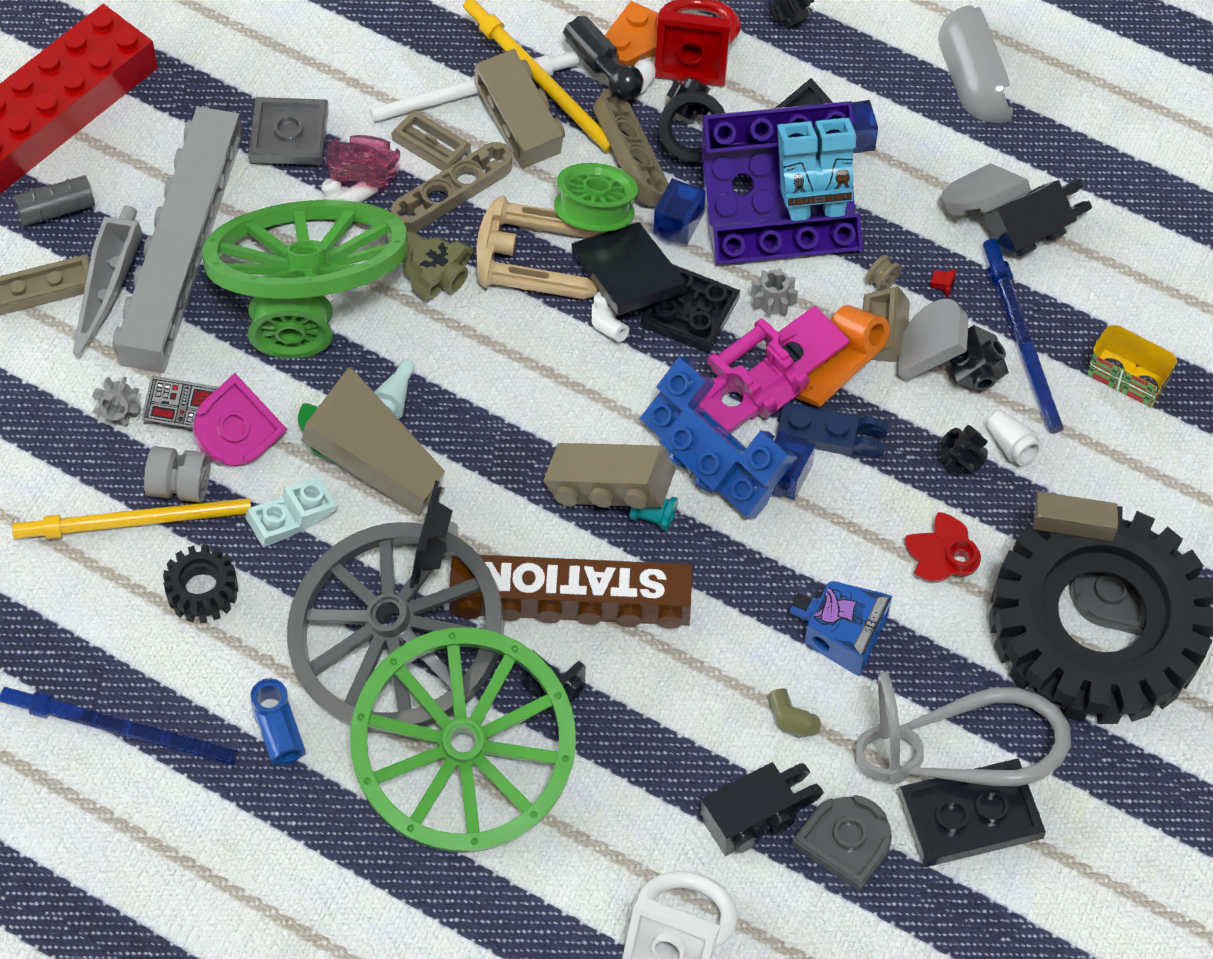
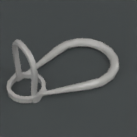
(890, 728)

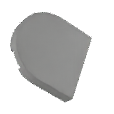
(984, 189)
(933, 338)

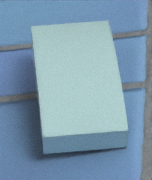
(292, 513)

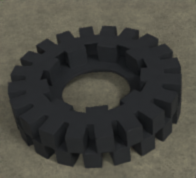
(1091, 680)

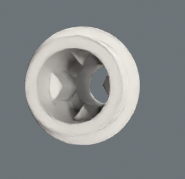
(1014, 438)

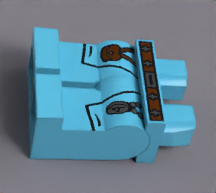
(816, 166)

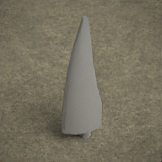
(108, 268)

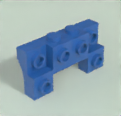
(708, 448)

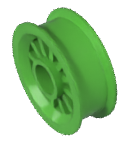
(595, 197)
(290, 326)

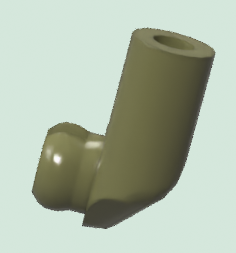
(792, 719)

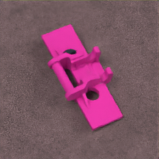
(780, 376)

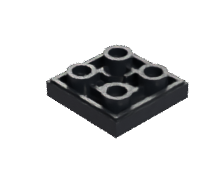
(694, 316)

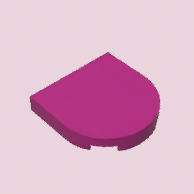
(235, 424)

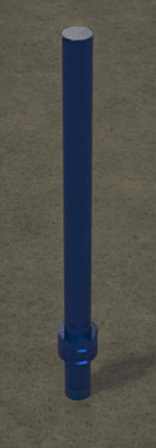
(1001, 276)
(44, 705)

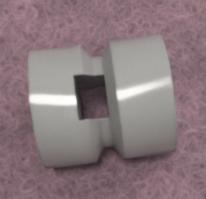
(177, 474)

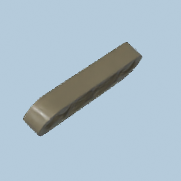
(617, 116)
(456, 191)

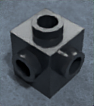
(982, 362)

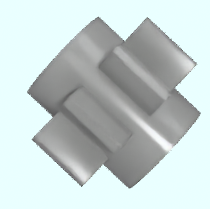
(774, 292)
(121, 390)

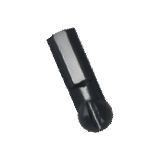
(602, 57)

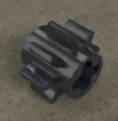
(790, 10)
(689, 84)
(963, 450)

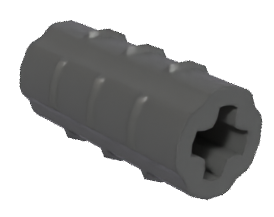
(54, 200)

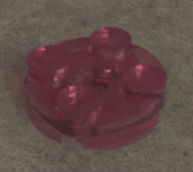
(363, 160)

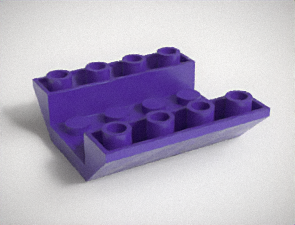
(758, 222)

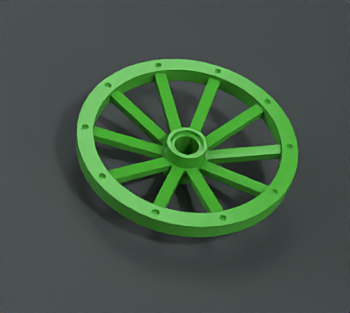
(308, 265)
(412, 826)

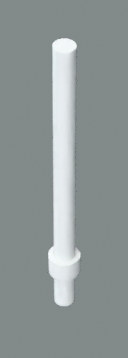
(460, 90)

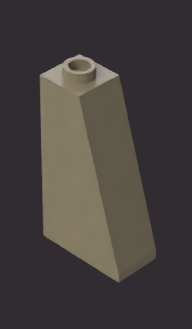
(372, 443)

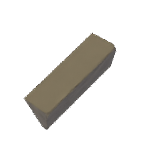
(895, 307)
(1075, 516)

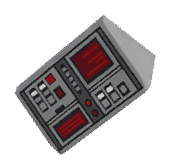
(174, 401)

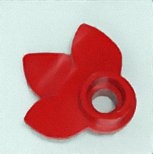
(938, 550)

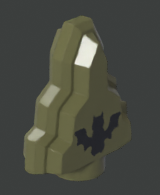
(435, 265)

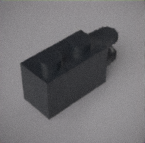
(1035, 216)
(756, 806)

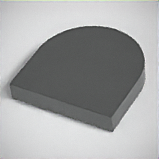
(1109, 602)
(846, 839)

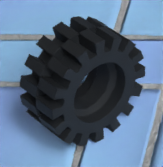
(196, 564)

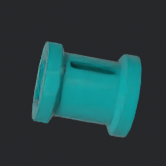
(659, 515)

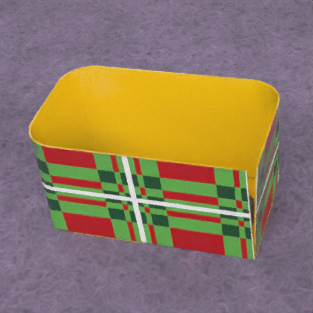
(1131, 351)

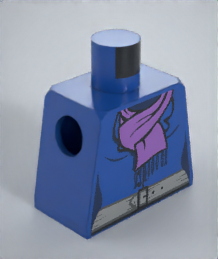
(843, 622)

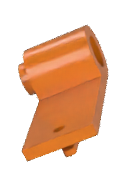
(867, 337)

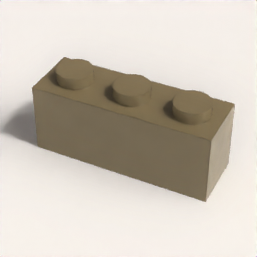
(519, 108)
(609, 475)

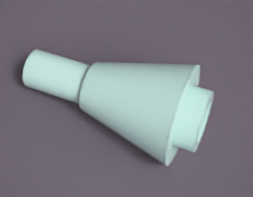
(394, 389)

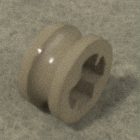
(883, 273)

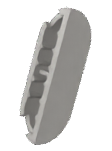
(975, 65)

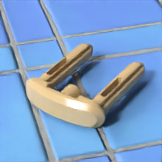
(494, 241)

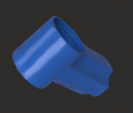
(276, 723)

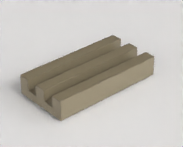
(425, 145)

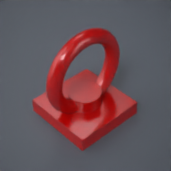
(695, 43)

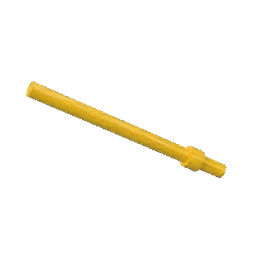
(492, 28)
(54, 526)

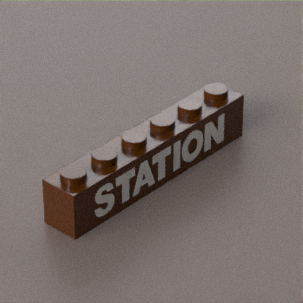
(582, 590)

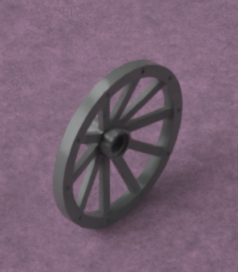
(378, 609)

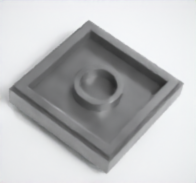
(288, 131)

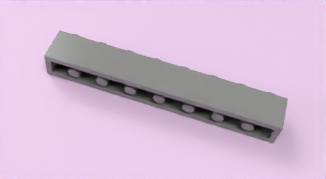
(176, 246)

